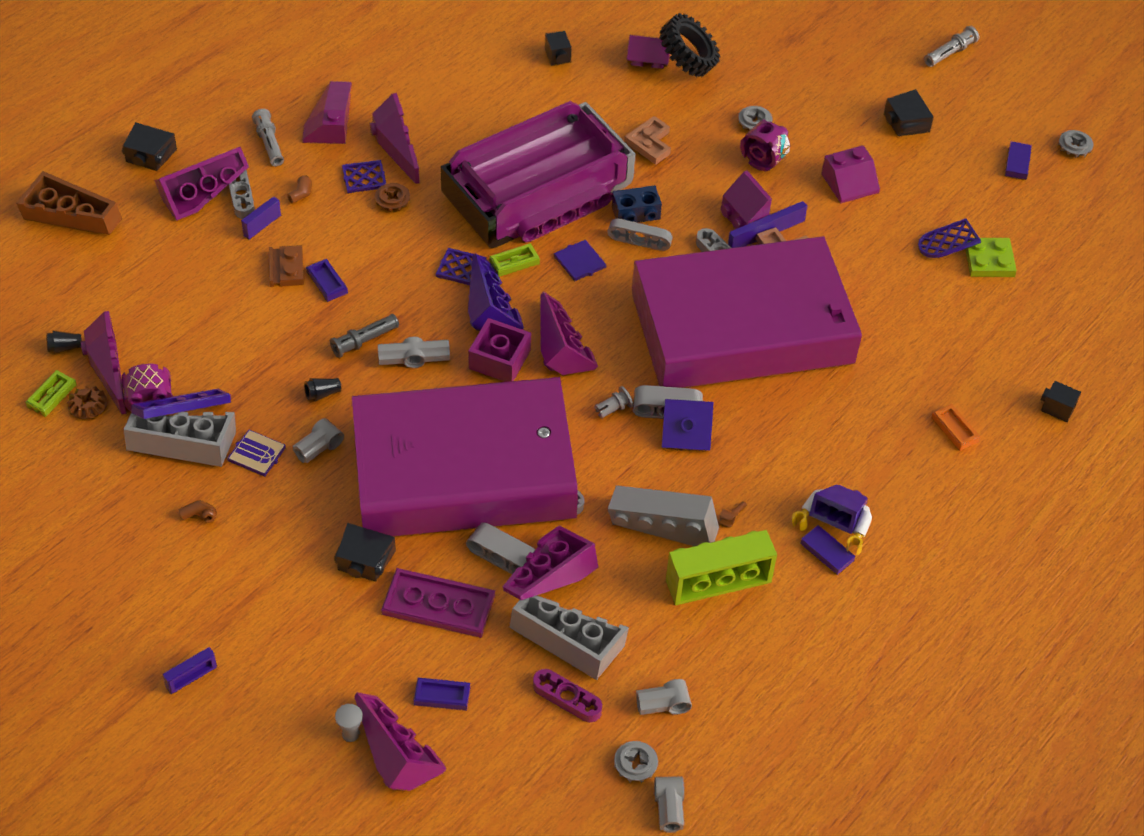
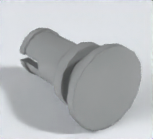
(614, 403)
(349, 719)

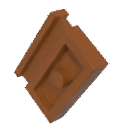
(286, 265)

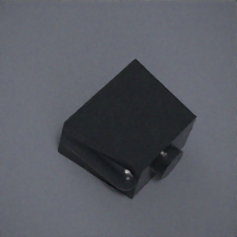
(908, 114)
(148, 146)
(364, 552)

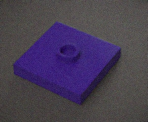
(687, 424)

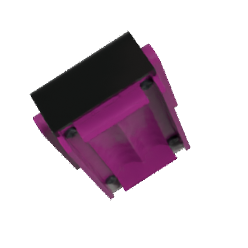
(538, 174)

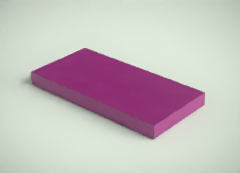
(438, 602)

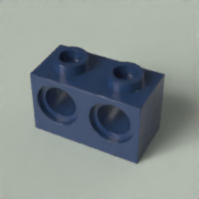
(637, 204)

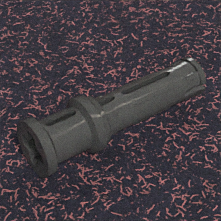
(354, 338)

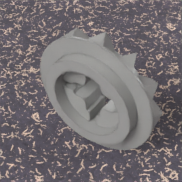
(749, 113)
(1078, 138)
(628, 753)

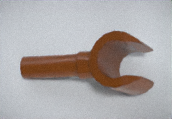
(728, 518)

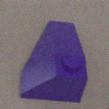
(488, 298)

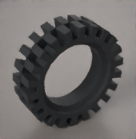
(691, 30)

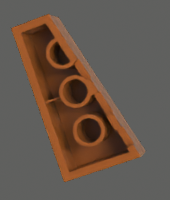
(68, 205)

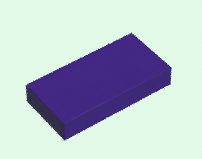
(1018, 160)
(261, 217)
(327, 280)
(827, 549)
(189, 670)
(442, 694)

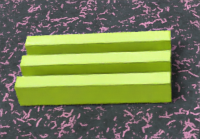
(516, 261)
(54, 394)

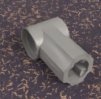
(323, 437)
(670, 697)
(670, 795)

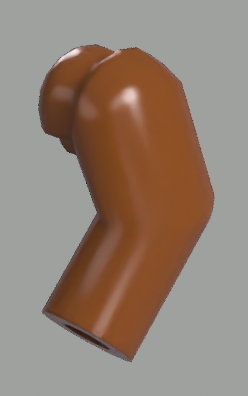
(302, 191)
(200, 509)

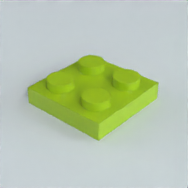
(991, 258)

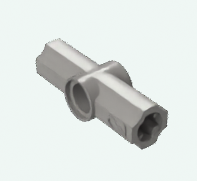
(413, 352)

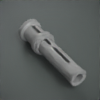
(958, 43)
(266, 131)

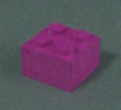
(499, 350)

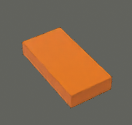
(955, 427)

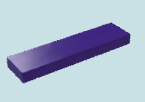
(781, 220)
(180, 403)

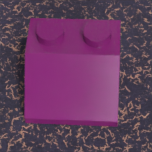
(647, 50)
(851, 174)
(745, 201)

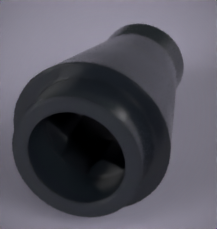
(62, 341)
(321, 387)

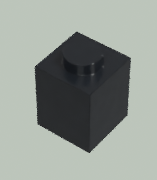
(558, 48)
(1060, 401)

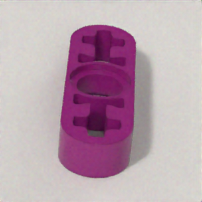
(571, 706)

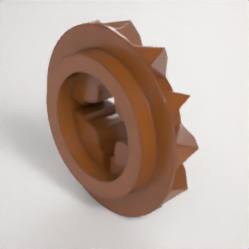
(392, 190)
(89, 409)

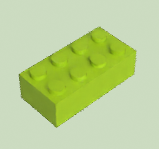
(720, 567)

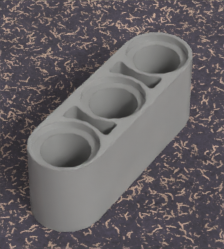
(650, 400)
(498, 547)

